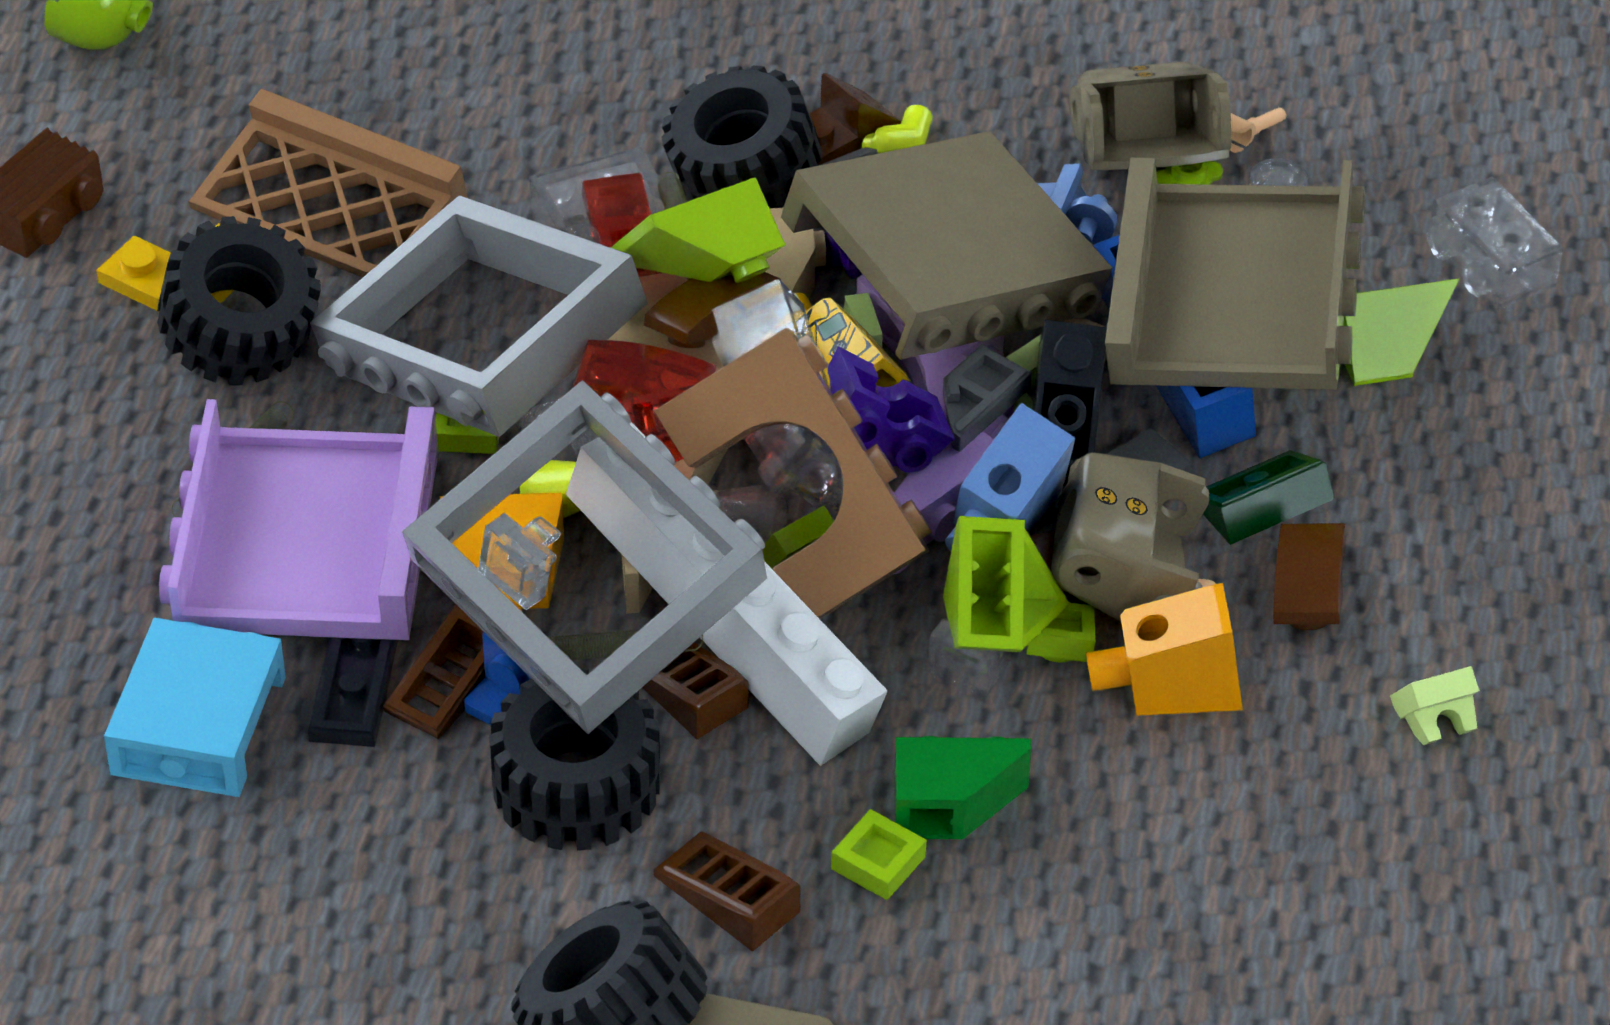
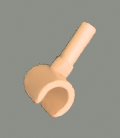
(1244, 130)

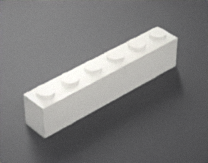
(768, 637)

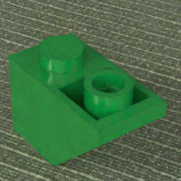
(956, 783)

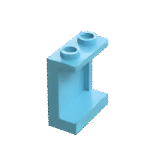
(193, 706)

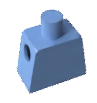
(1017, 472)

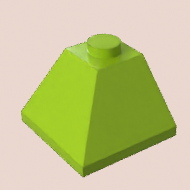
(708, 236)

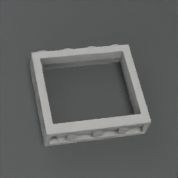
(600, 299)
(596, 695)

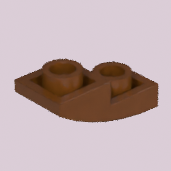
(687, 310)
(1309, 575)

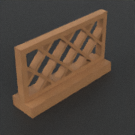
(343, 148)

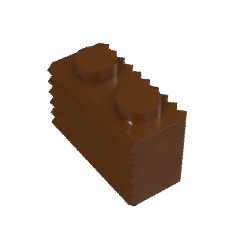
(45, 189)

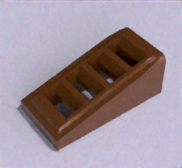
(443, 646)
(712, 707)
(745, 922)

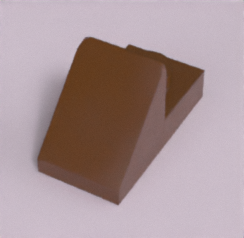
(846, 118)

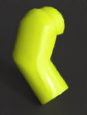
(910, 133)

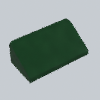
(1267, 495)

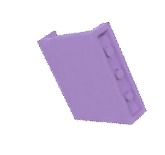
(300, 529)

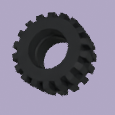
(741, 130)
(245, 261)
(579, 797)
(612, 971)

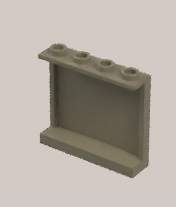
(953, 240)
(1233, 283)

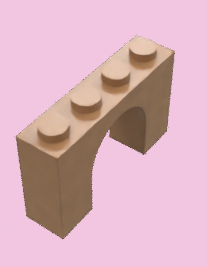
(783, 385)

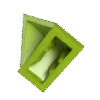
(1394, 329)
(998, 586)

